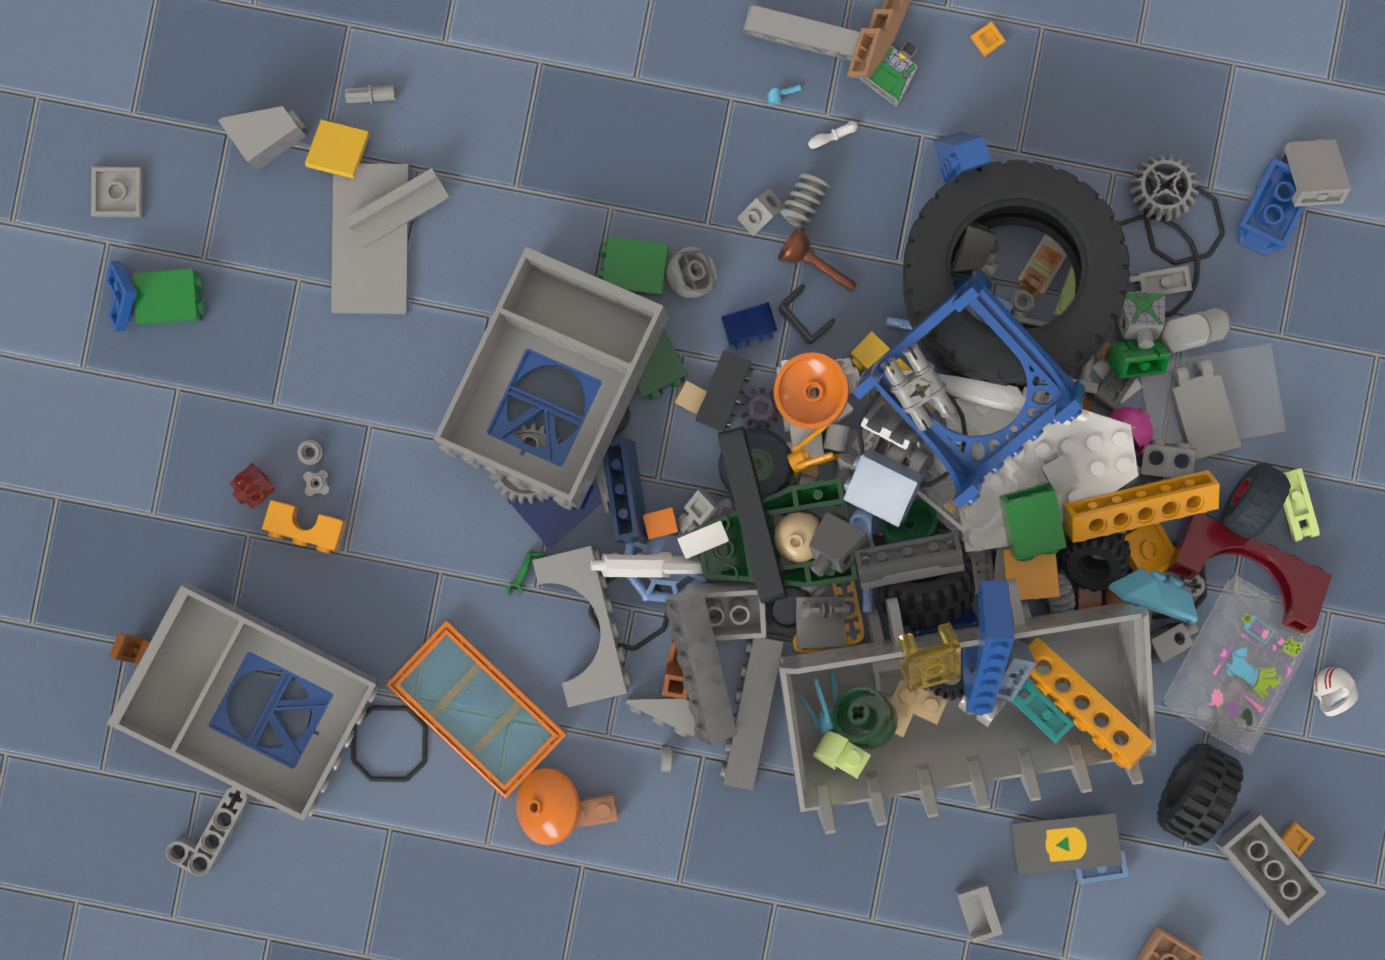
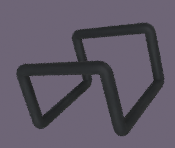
(795, 323)

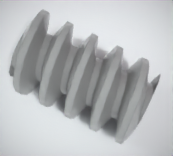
(803, 200)

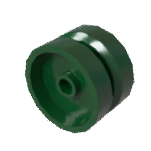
(918, 524)
(865, 717)

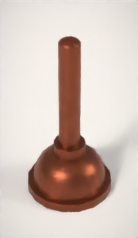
(797, 250)

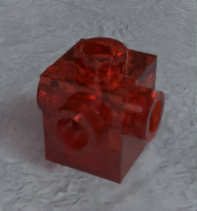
(251, 486)

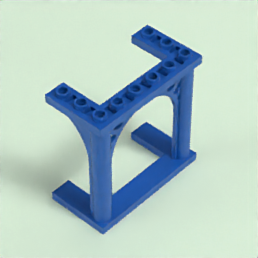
(963, 468)

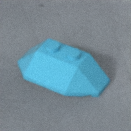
(1157, 594)

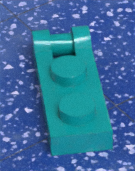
(1043, 712)

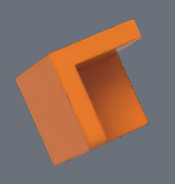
(660, 523)

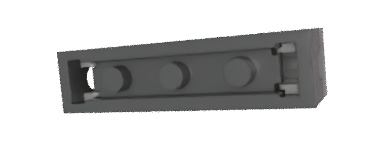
(909, 560)

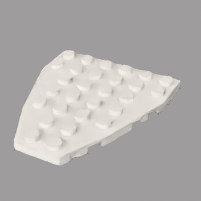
(1096, 449)

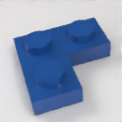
(123, 296)

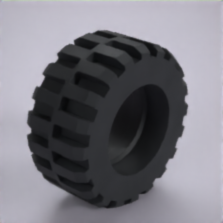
(932, 601)
(1200, 794)

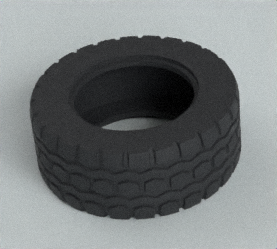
(1033, 198)

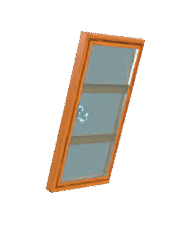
(476, 709)

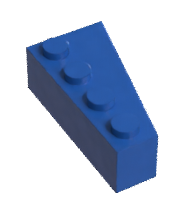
(961, 154)

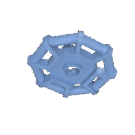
(662, 544)

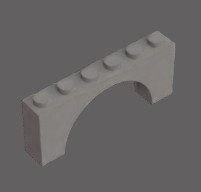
(606, 673)

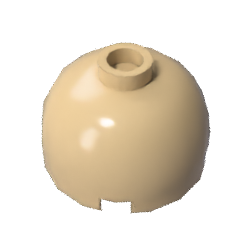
(794, 536)

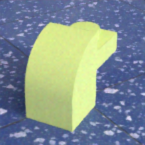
(838, 752)

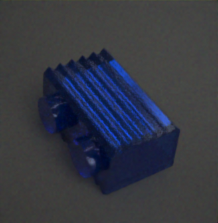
(749, 325)

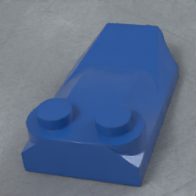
(1271, 211)

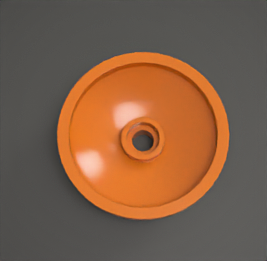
(795, 387)
(556, 804)

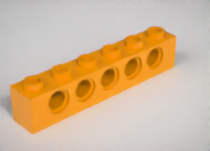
(1141, 506)
(1098, 707)

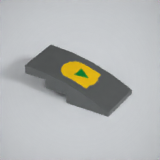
(1066, 843)

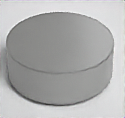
(666, 759)

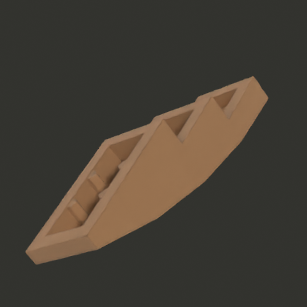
(877, 39)

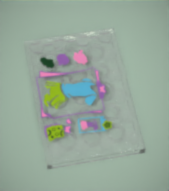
(1238, 666)

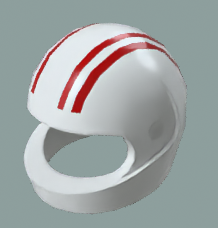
(1332, 685)

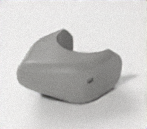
(1195, 330)

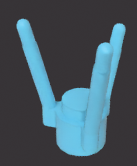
(825, 719)

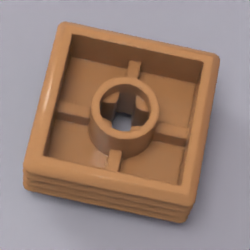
(1163, 944)

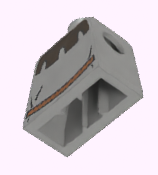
(1171, 640)

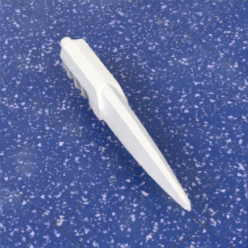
(996, 396)
(649, 565)

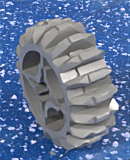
(1171, 194)

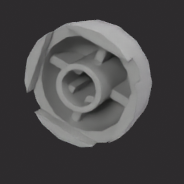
(691, 273)

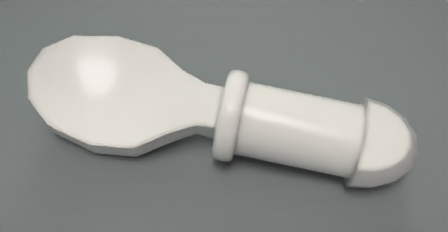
(821, 139)

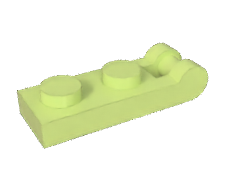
(1299, 507)

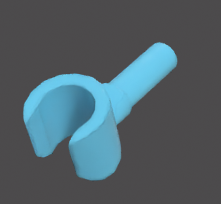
(775, 94)

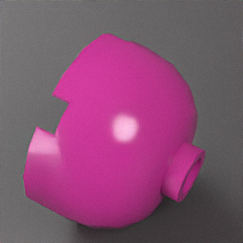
(1140, 425)

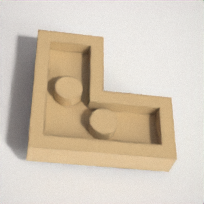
(918, 703)

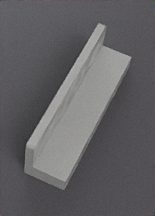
(397, 208)

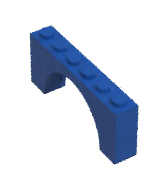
(986, 662)

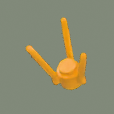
(802, 459)

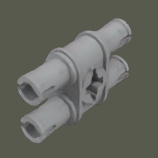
(905, 389)

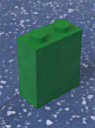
(635, 265)
(168, 297)
(1032, 522)

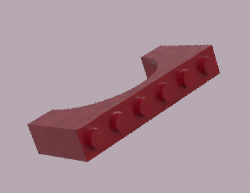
(1300, 584)

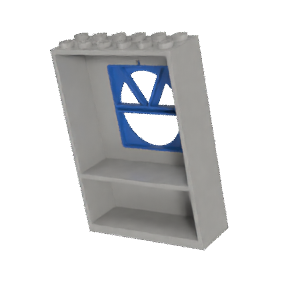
(564, 321)
(183, 690)

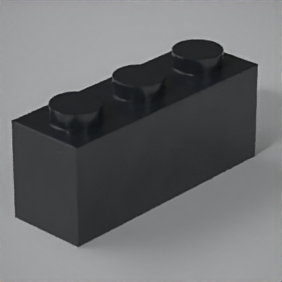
(724, 391)

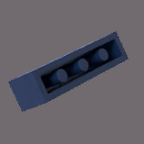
(625, 491)

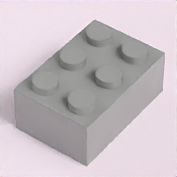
(734, 609)

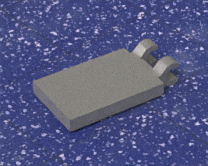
(1204, 411)

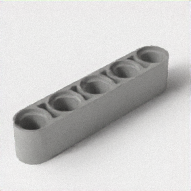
(801, 32)

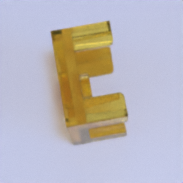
(931, 664)

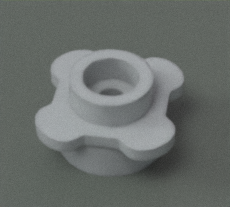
(322, 487)

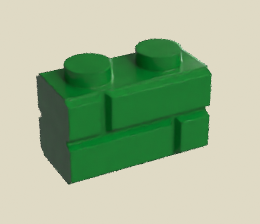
(1131, 361)

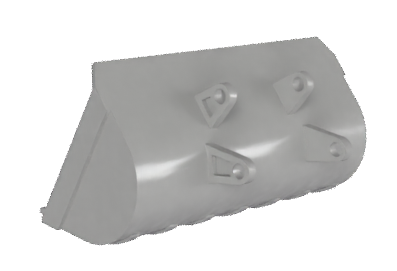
(1100, 643)

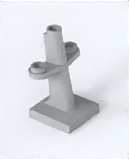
(890, 429)

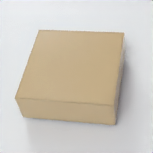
(690, 397)

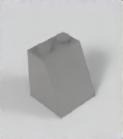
(264, 133)

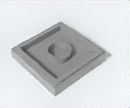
(117, 192)

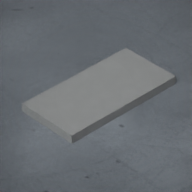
(376, 275)

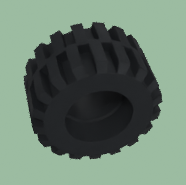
(1092, 572)

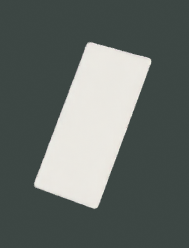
(703, 539)

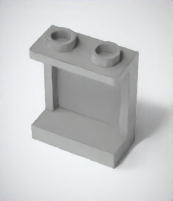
(1317, 172)

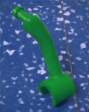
(524, 570)

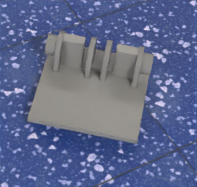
(821, 621)

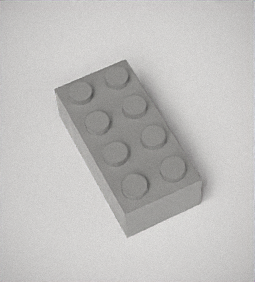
(1270, 867)

